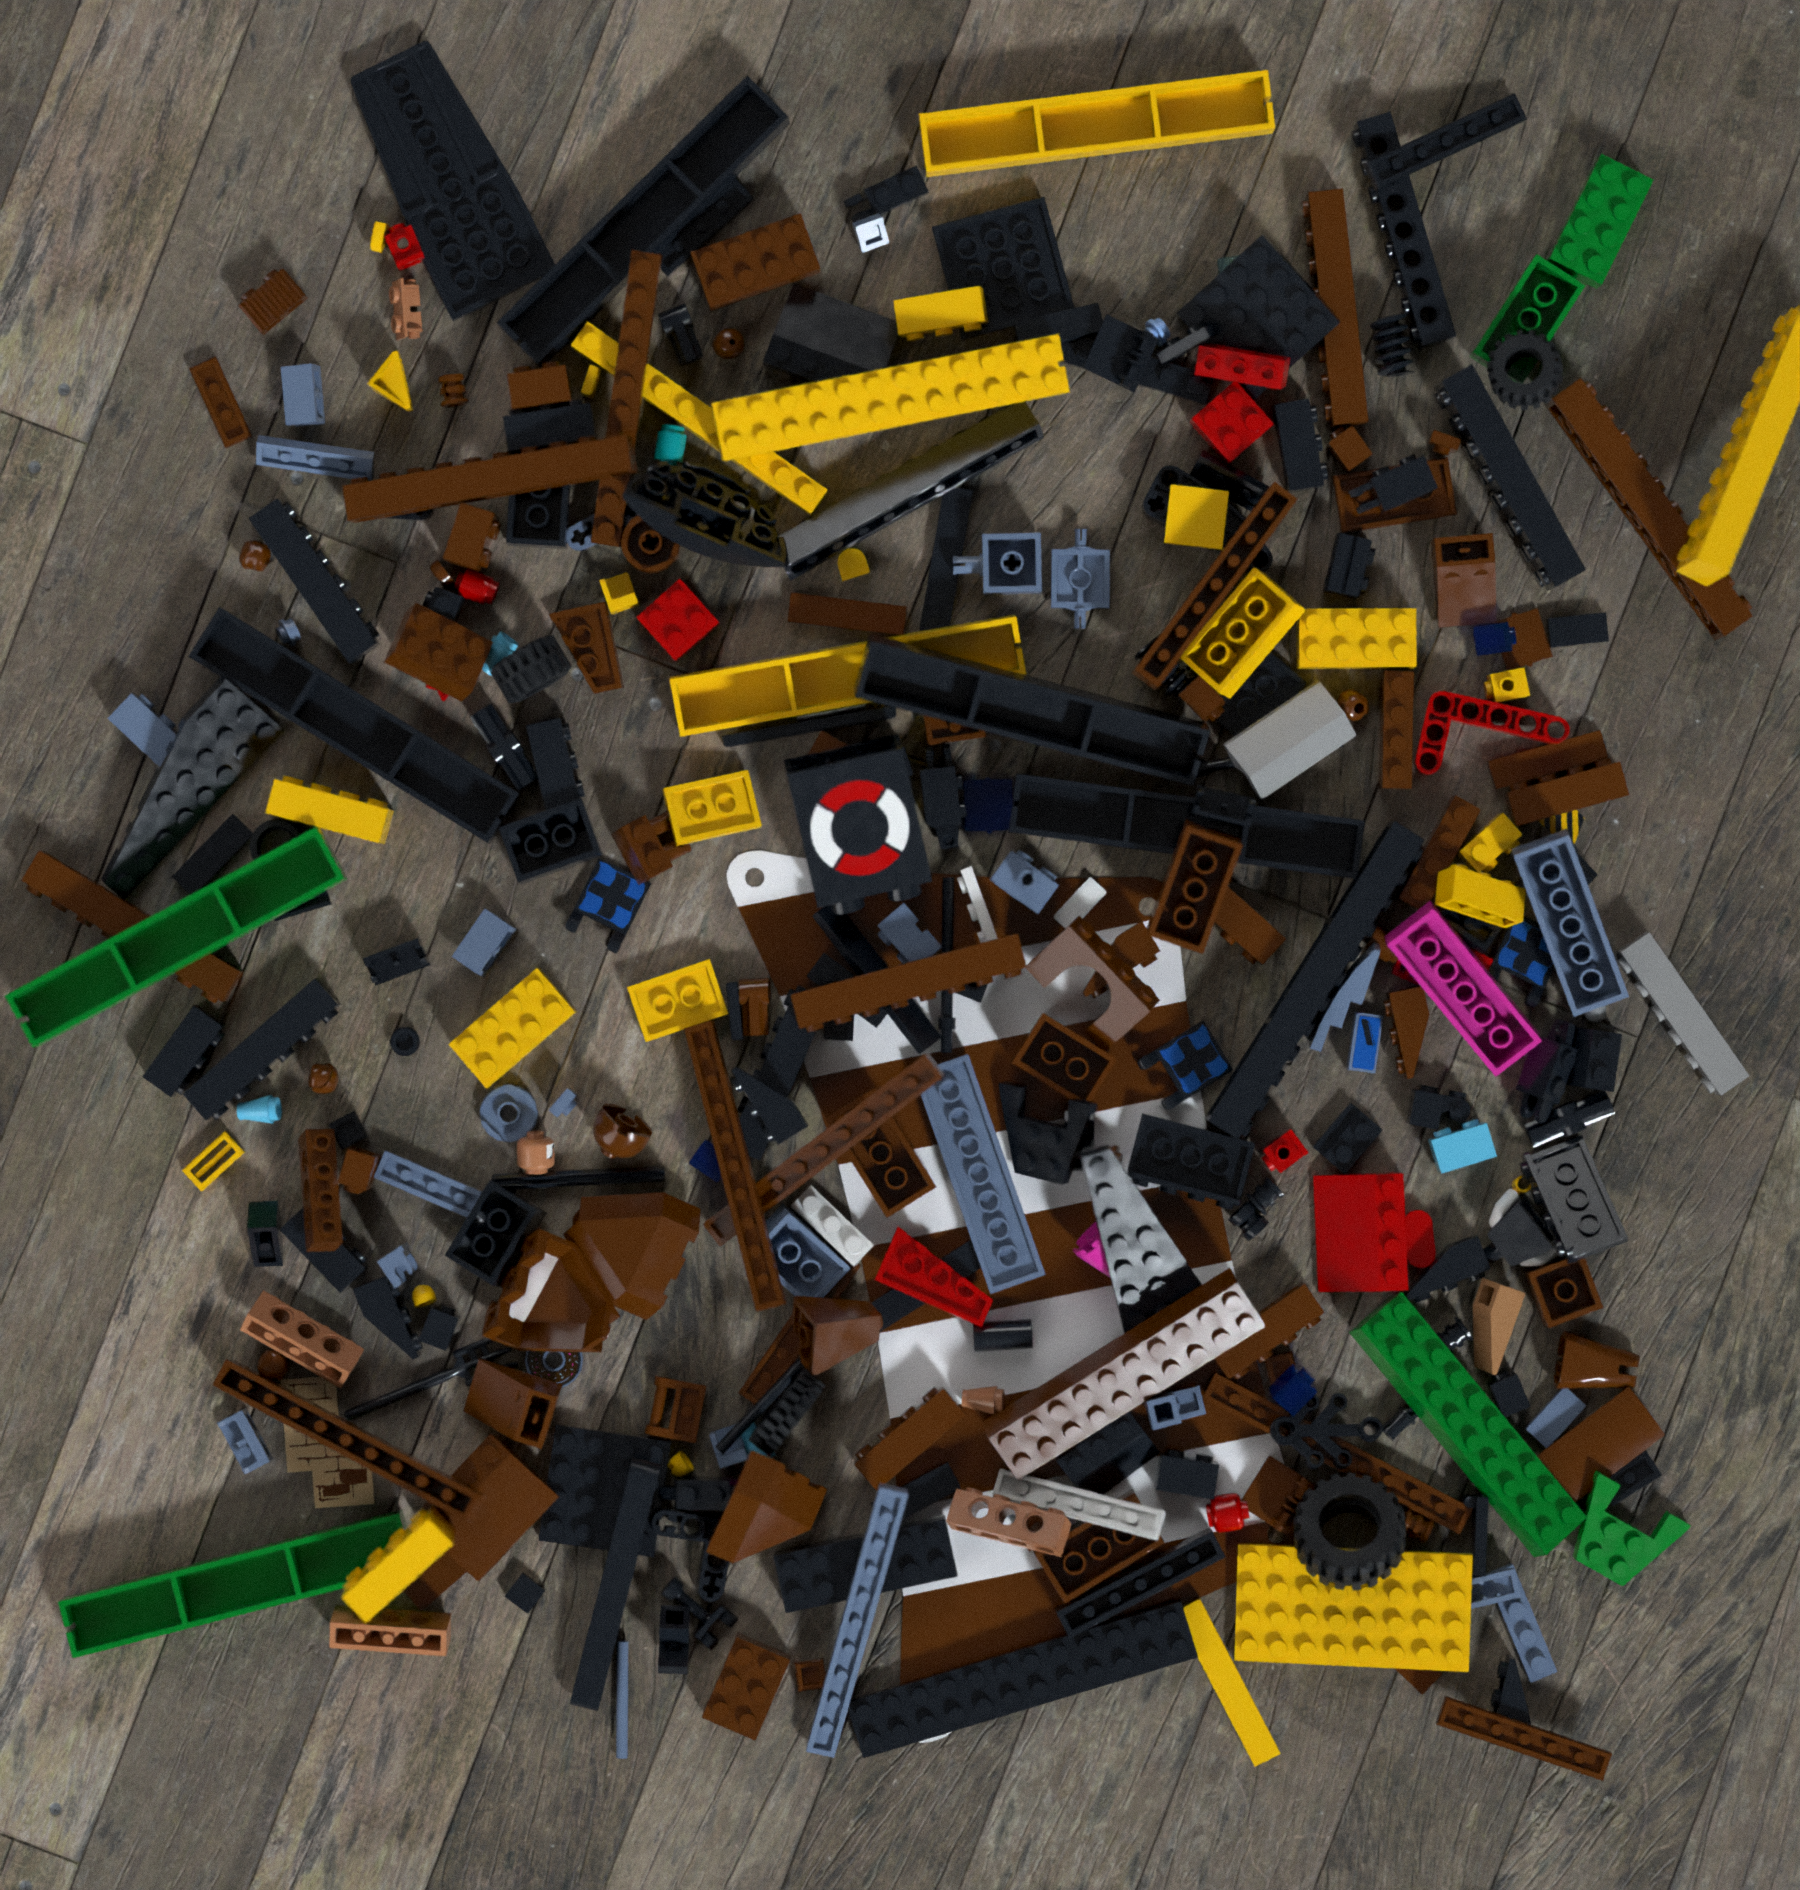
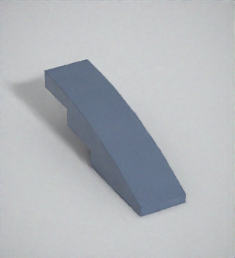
(1351, 990)
(1494, 1588)

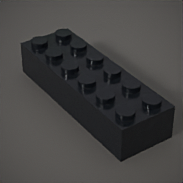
(824, 1570)

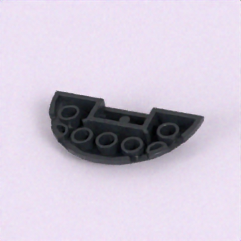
(706, 513)

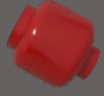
(1227, 1512)

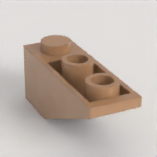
(1493, 1321)

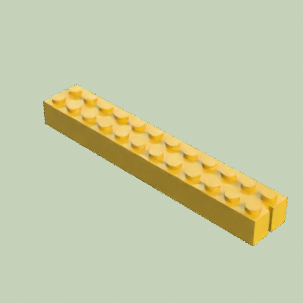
(1096, 123)
(890, 397)
(821, 677)

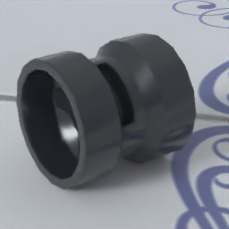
(1249, 1227)

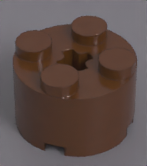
(643, 558)

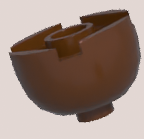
(618, 1133)

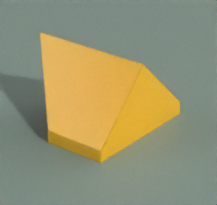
(392, 383)

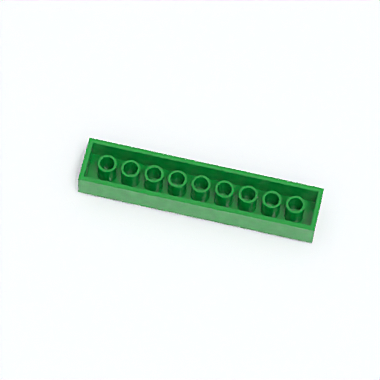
(1468, 1425)

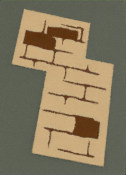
(335, 1477)

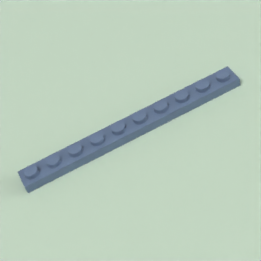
(857, 1620)

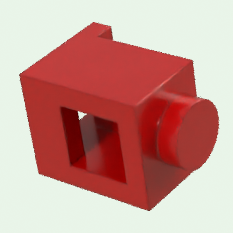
(405, 257)
(1287, 1140)

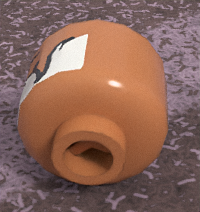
(535, 1153)

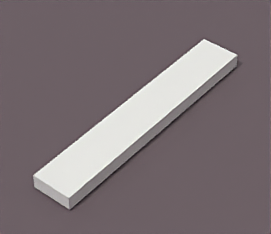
(1082, 1504)

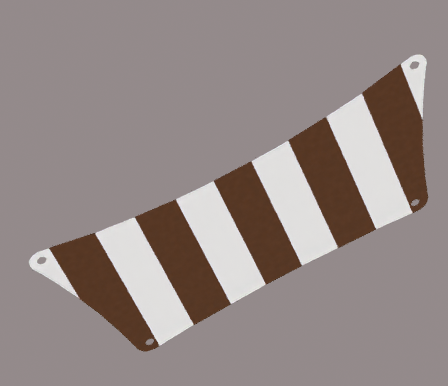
(1001, 1588)

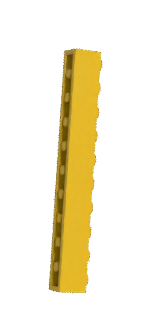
(699, 420)

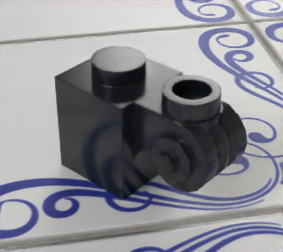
(1428, 1106)

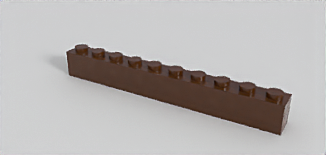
(490, 478)
(350, 1440)

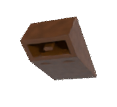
(1464, 579)
(513, 1402)

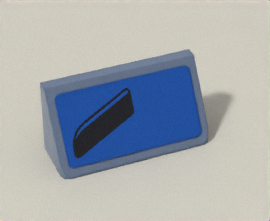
(1364, 1042)

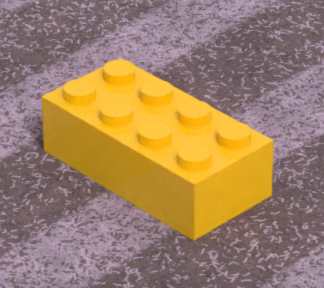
(1242, 632)
(1356, 638)
(328, 811)
(512, 1027)
(398, 1563)

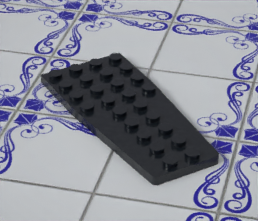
(449, 182)

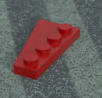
(925, 1277)

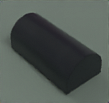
(1003, 1335)

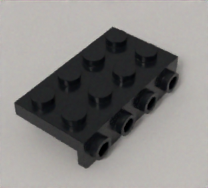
(1190, 1161)
(1573, 1200)

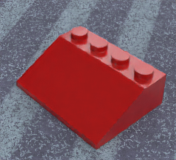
(1360, 1232)

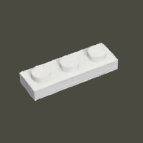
(977, 909)
(832, 1226)

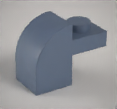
(1172, 1407)

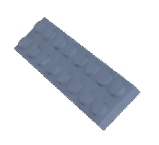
(981, 1177)

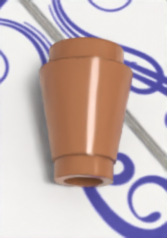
(984, 1399)

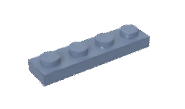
(314, 458)
(427, 1184)
(1526, 1635)

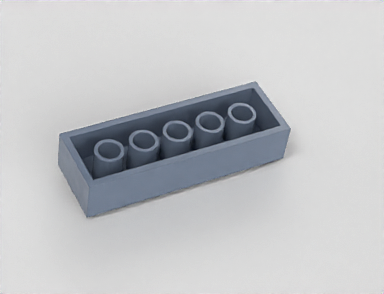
(1570, 922)

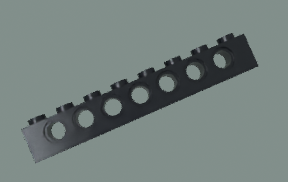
(1441, 330)

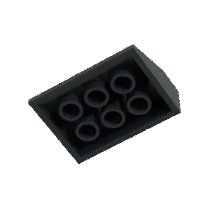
(828, 338)

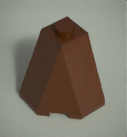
(833, 1329)

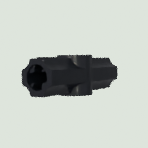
(504, 747)
(1570, 1118)

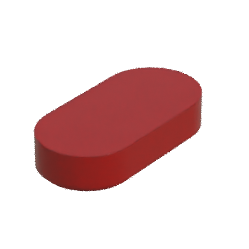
(1420, 1239)

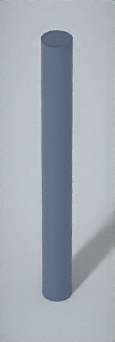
(622, 1700)

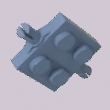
(1080, 578)

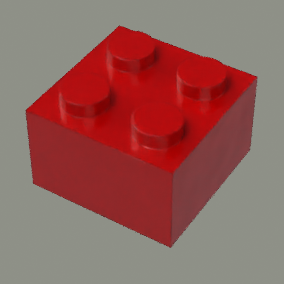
(1231, 422)
(678, 620)

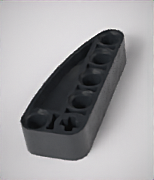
(1161, 492)

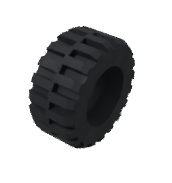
(1349, 1496)

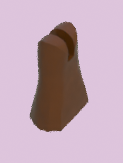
(1592, 1364)

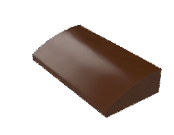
(1601, 1443)

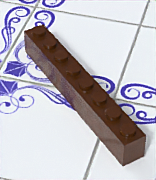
(1335, 286)
(1214, 585)
(114, 915)
(907, 981)

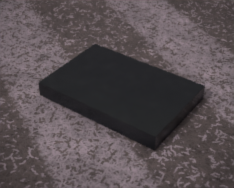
(1260, 694)

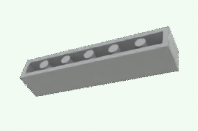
(1682, 1014)

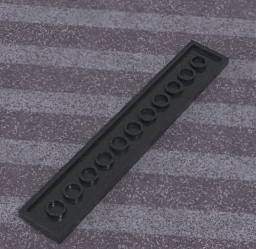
(1022, 1679)

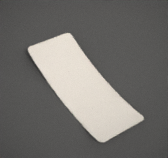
(1080, 902)

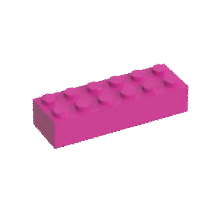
(1462, 988)

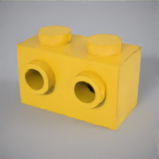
(1488, 843)

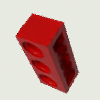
(1242, 366)

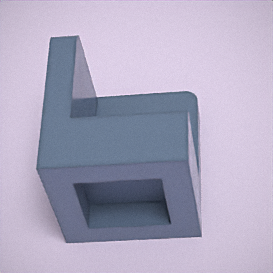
(735, 1454)

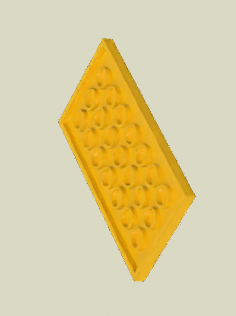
(1404, 1622)

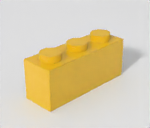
(941, 313)
(1480, 896)

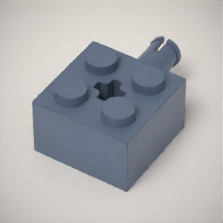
(996, 576)
(1024, 881)

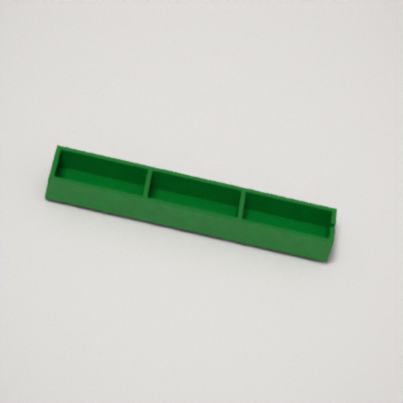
(176, 937)
(222, 1586)

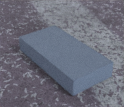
(1555, 1417)

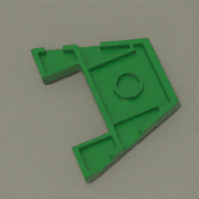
(1616, 1546)

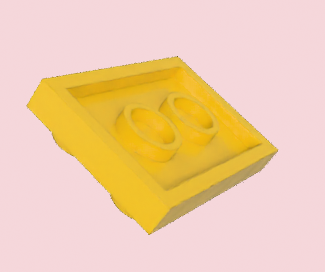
(712, 807)
(677, 1000)

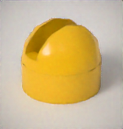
(423, 1296)
(680, 1465)

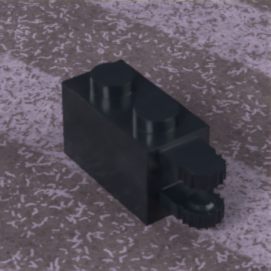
(1397, 485)

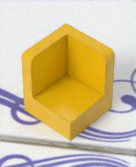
(619, 593)

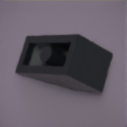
(264, 1233)

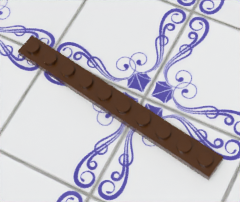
(628, 387)
(834, 1141)
(735, 1166)
(1409, 1490)

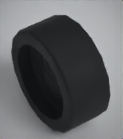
(266, 827)

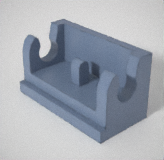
(303, 395)
(484, 943)
(397, 1263)
(245, 1440)

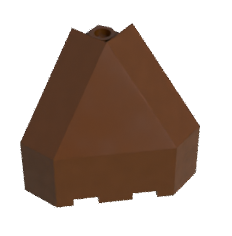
(635, 1245)
(550, 1300)
(765, 1509)

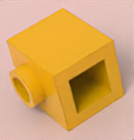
(1506, 685)

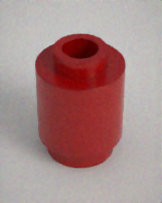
(476, 587)

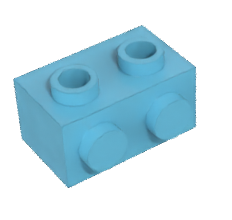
(1461, 1146)

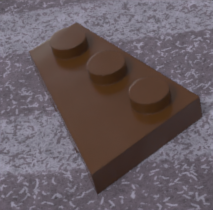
(592, 643)

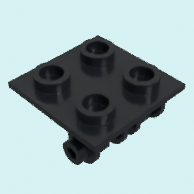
(1120, 353)

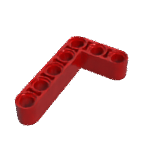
(1482, 721)

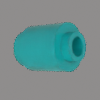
(670, 444)

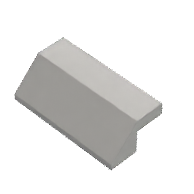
(1290, 739)

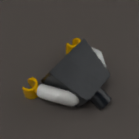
(1519, 1231)

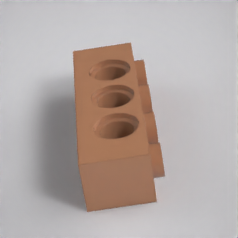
(302, 1339)
(1049, 1539)
(391, 1631)

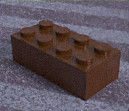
(755, 262)
(1194, 886)
(887, 1162)
(1093, 1555)

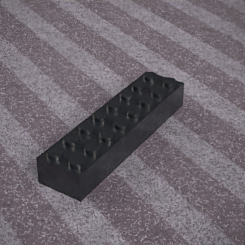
(1509, 478)

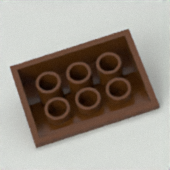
(512, 1505)

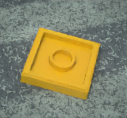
(1196, 517)

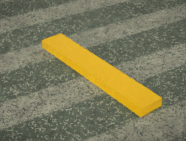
(1229, 1685)

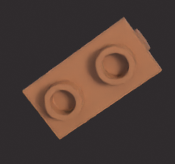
(404, 295)

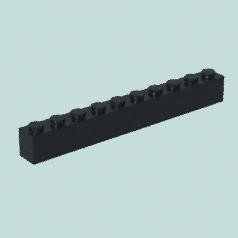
(909, 487)

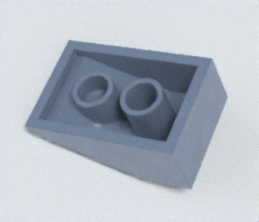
(802, 1257)

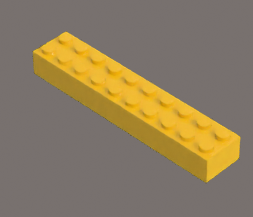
(1746, 458)

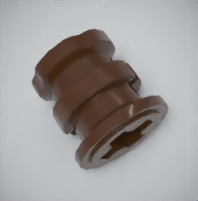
(452, 390)
(1417, 1526)

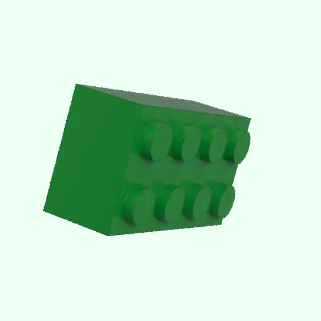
(1599, 221)
(1535, 303)

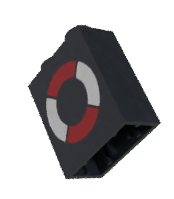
(858, 823)

